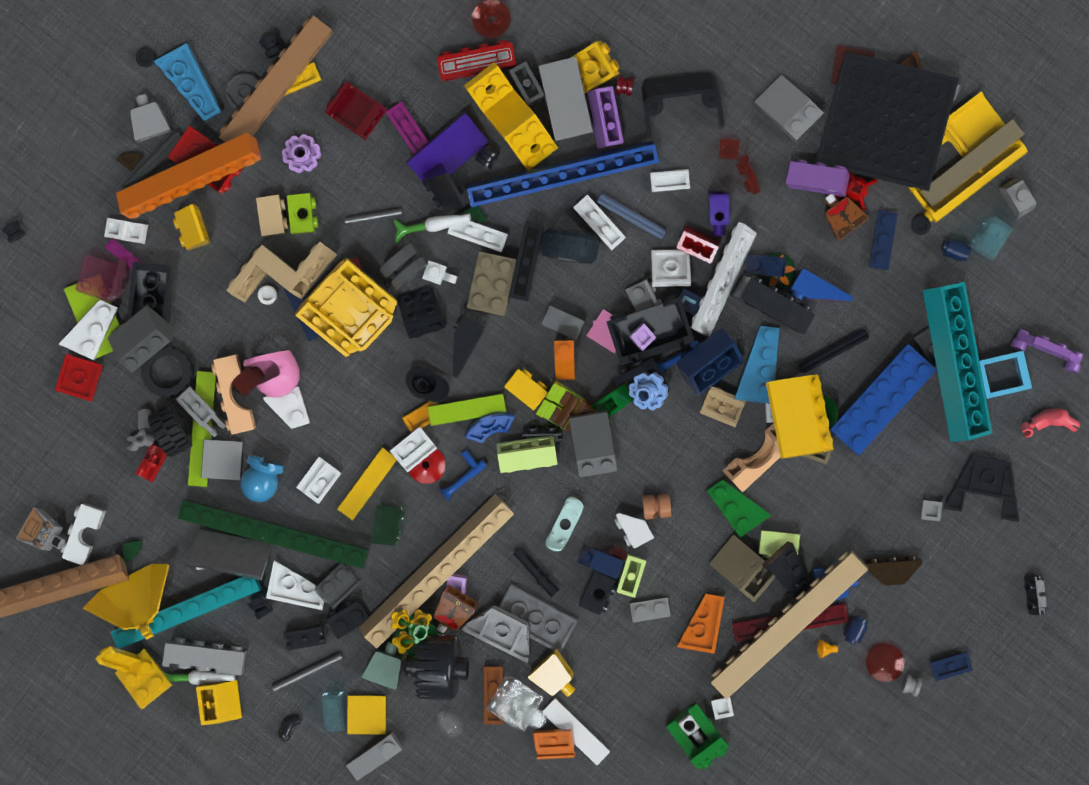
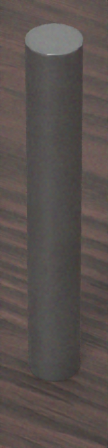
(373, 216)

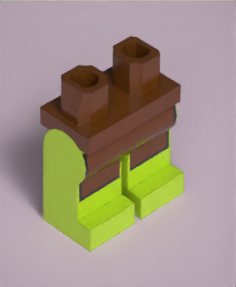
(562, 404)

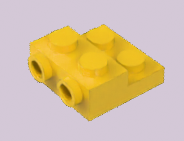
(596, 65)

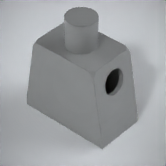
(148, 120)
(1018, 197)

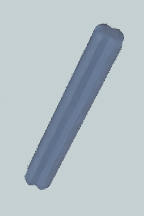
(631, 216)

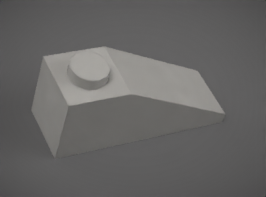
(375, 756)

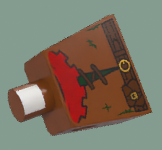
(843, 216)
(453, 609)

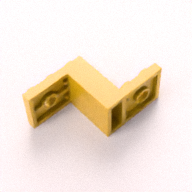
(511, 116)

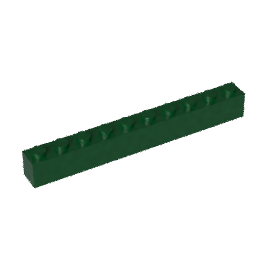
(273, 533)

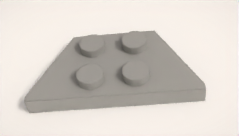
(501, 631)

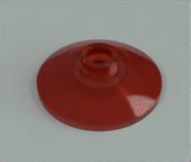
(484, 11)

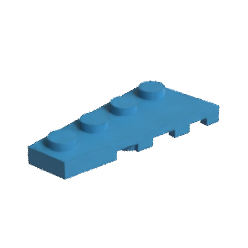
(185, 73)
(759, 367)

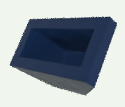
(600, 561)

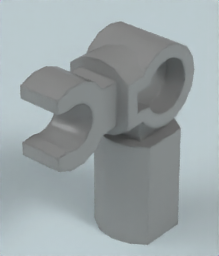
(144, 436)

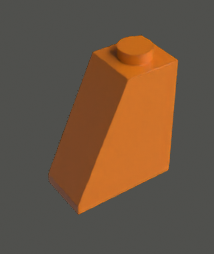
(564, 360)

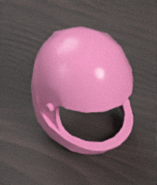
(279, 372)

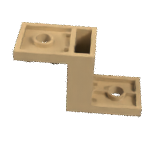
(294, 281)

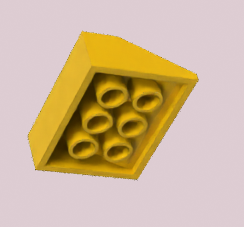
(799, 416)

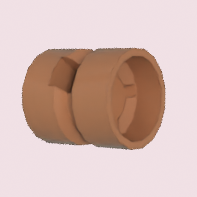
(656, 506)

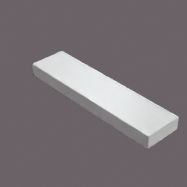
(582, 736)

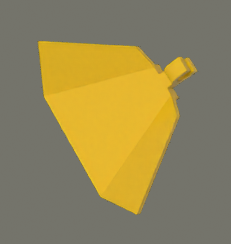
(132, 602)

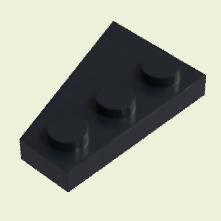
(787, 569)

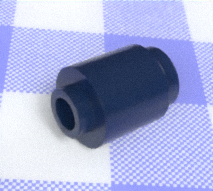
(955, 249)
(855, 630)

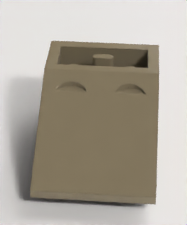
(742, 568)

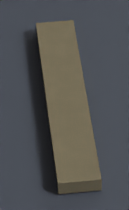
(973, 162)

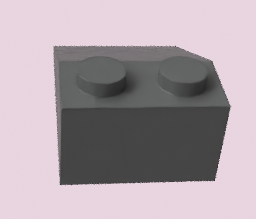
(593, 443)

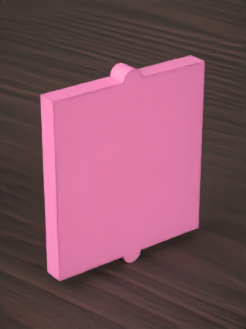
(600, 333)

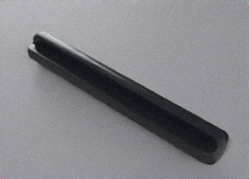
(834, 351)

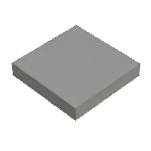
(221, 459)

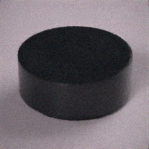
(145, 57)
(920, 225)

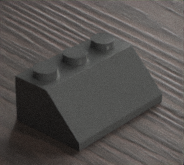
(140, 338)

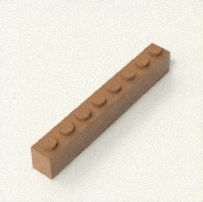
(278, 81)
(62, 585)

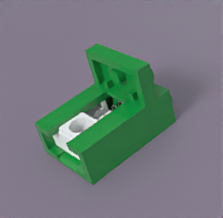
(707, 750)

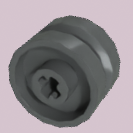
(402, 264)

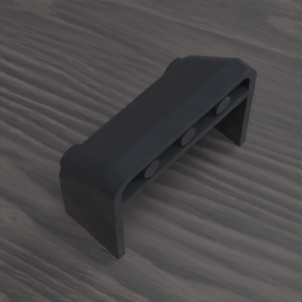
(656, 90)

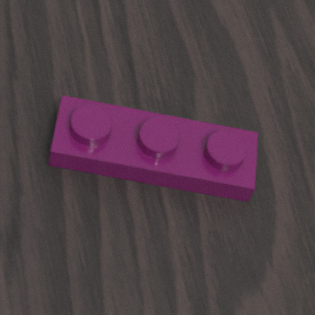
(407, 127)

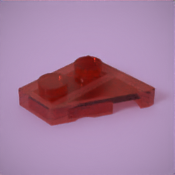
(744, 169)

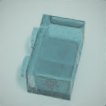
(991, 238)

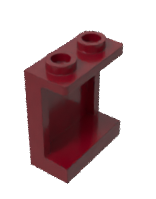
(355, 110)

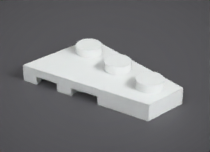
(292, 588)

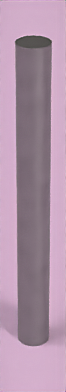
(307, 672)

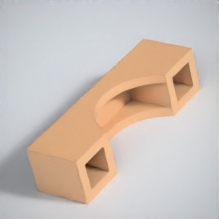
(239, 418)
(746, 471)

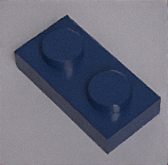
(766, 265)
(951, 666)

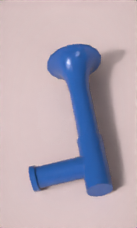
(666, 364)
(476, 468)

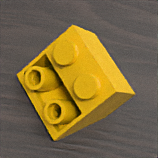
(219, 702)

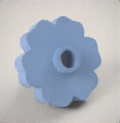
(648, 390)

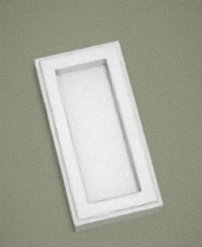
(670, 180)

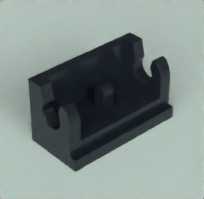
(304, 637)

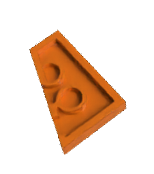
(704, 626)

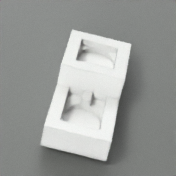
(126, 231)

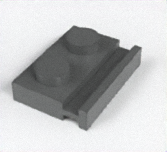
(336, 586)

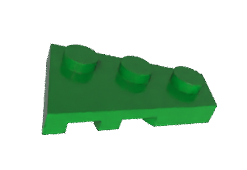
(737, 508)

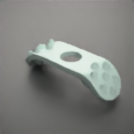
(558, 537)

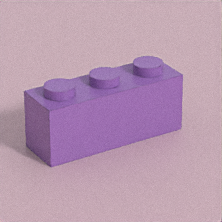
(605, 117)
(818, 178)

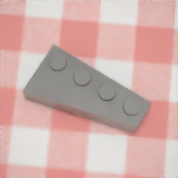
(204, 656)

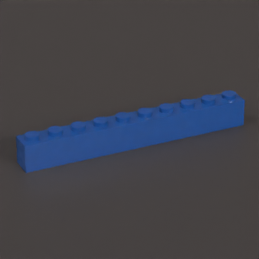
(562, 173)

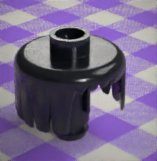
(437, 666)

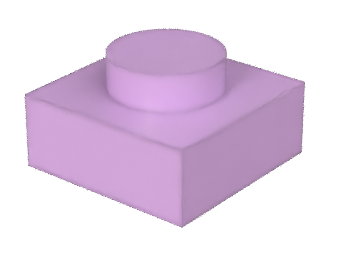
(642, 336)
(458, 581)

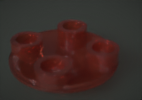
(885, 662)

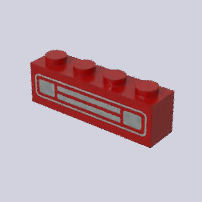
(473, 62)

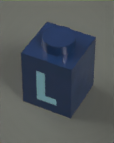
(690, 302)

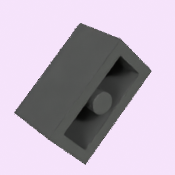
(527, 84)

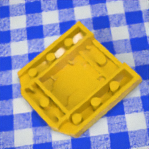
(348, 309)

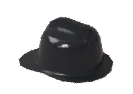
(427, 385)

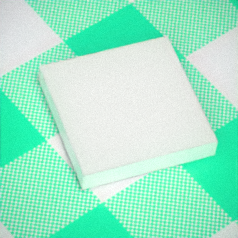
(670, 268)

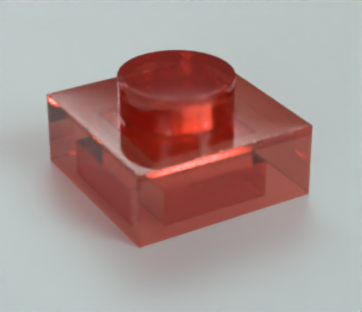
(729, 149)

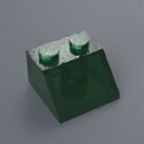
(387, 524)

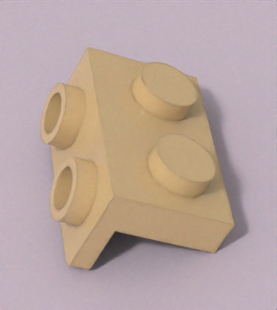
(722, 406)

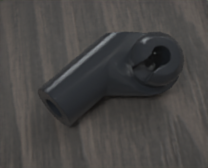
(286, 725)

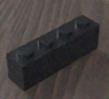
(526, 261)

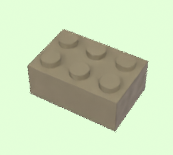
(491, 284)

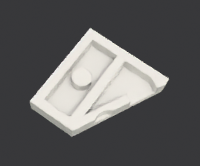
(290, 408)

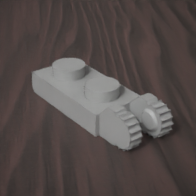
(199, 410)

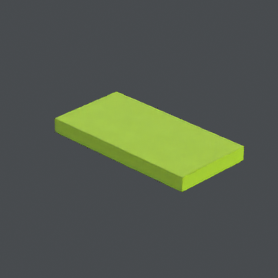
(81, 305)

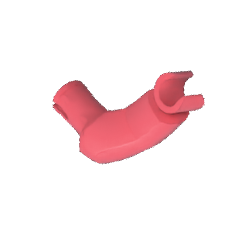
(1048, 417)

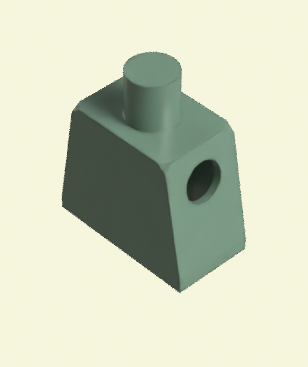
(385, 667)

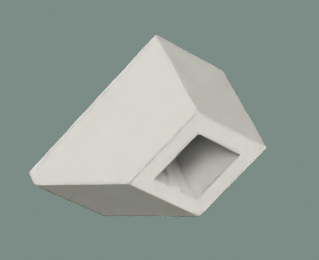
(636, 529)

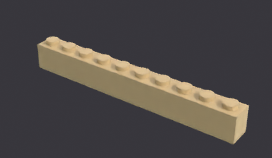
(437, 568)
(789, 624)

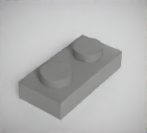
(650, 609)

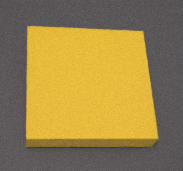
(366, 714)

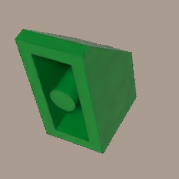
(614, 401)

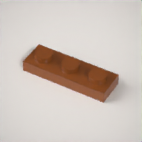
(492, 679)

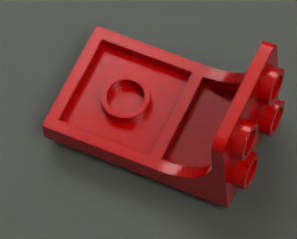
(192, 144)

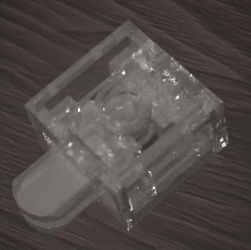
(517, 705)

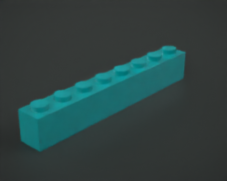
(191, 608)

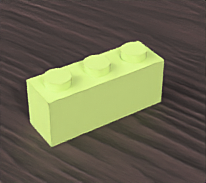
(526, 454)

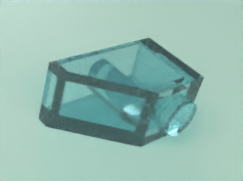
(333, 711)

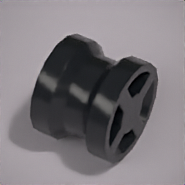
(486, 158)
(13, 231)

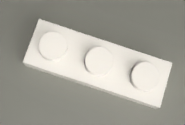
(599, 222)
(479, 235)

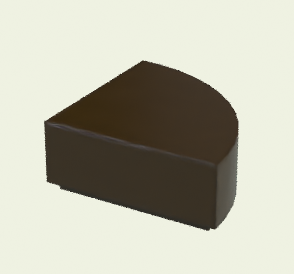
(130, 160)

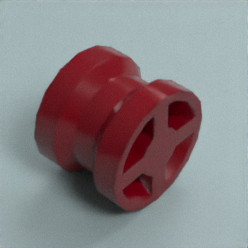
(624, 85)

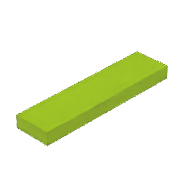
(466, 409)

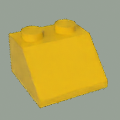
(191, 227)

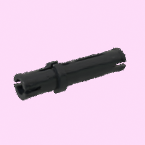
(539, 575)

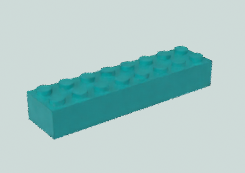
(957, 362)

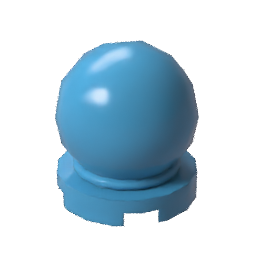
(260, 480)

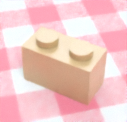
(271, 215)

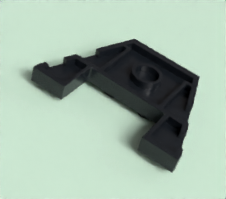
(986, 478)

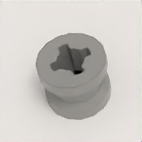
(911, 685)

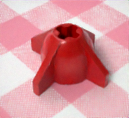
(858, 189)

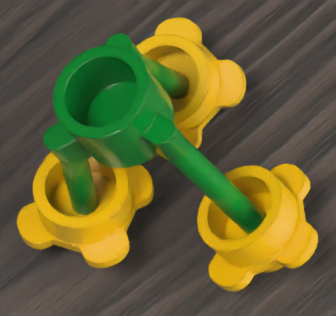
(417, 628)

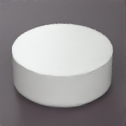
(267, 295)

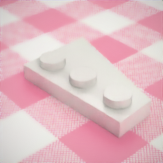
(91, 331)

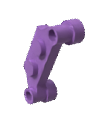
(1042, 343)

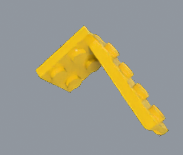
(137, 673)

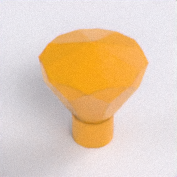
(825, 648)

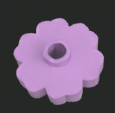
(291, 153)

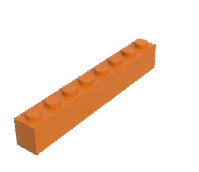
(188, 176)

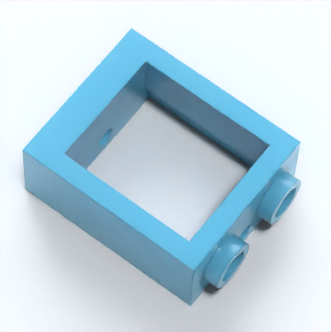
(1022, 372)

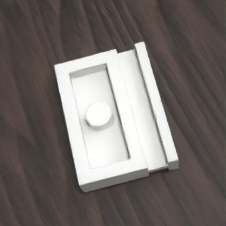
(413, 449)
(319, 480)

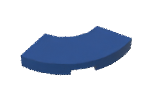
(489, 425)

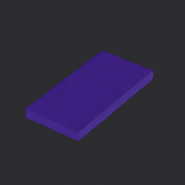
(450, 147)

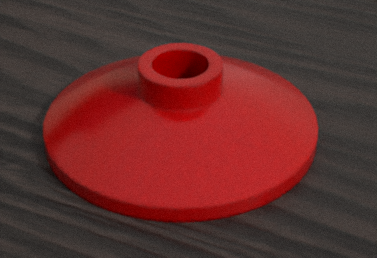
(431, 474)

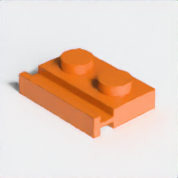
(554, 743)

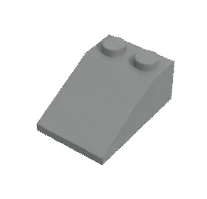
(788, 108)

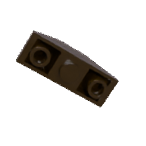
(893, 570)

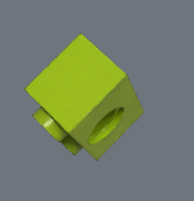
(295, 204)

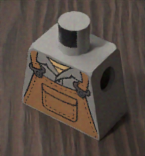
(41, 531)

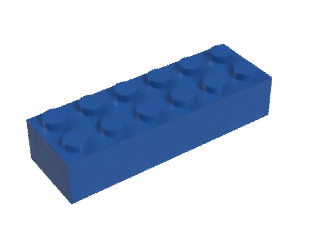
(882, 399)

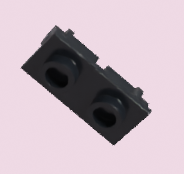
(535, 431)
(1035, 603)

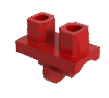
(151, 463)

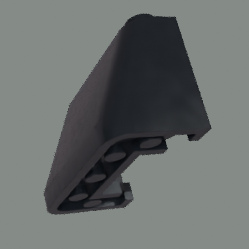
(665, 321)

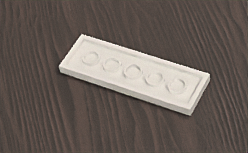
(723, 280)

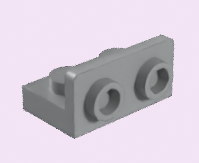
(643, 296)

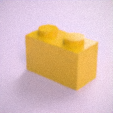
(526, 389)

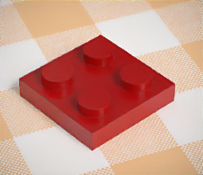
(79, 377)

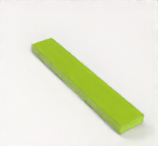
(206, 390)

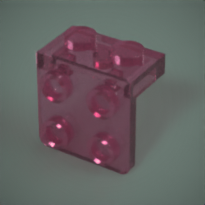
(101, 278)

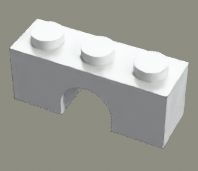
(76, 549)

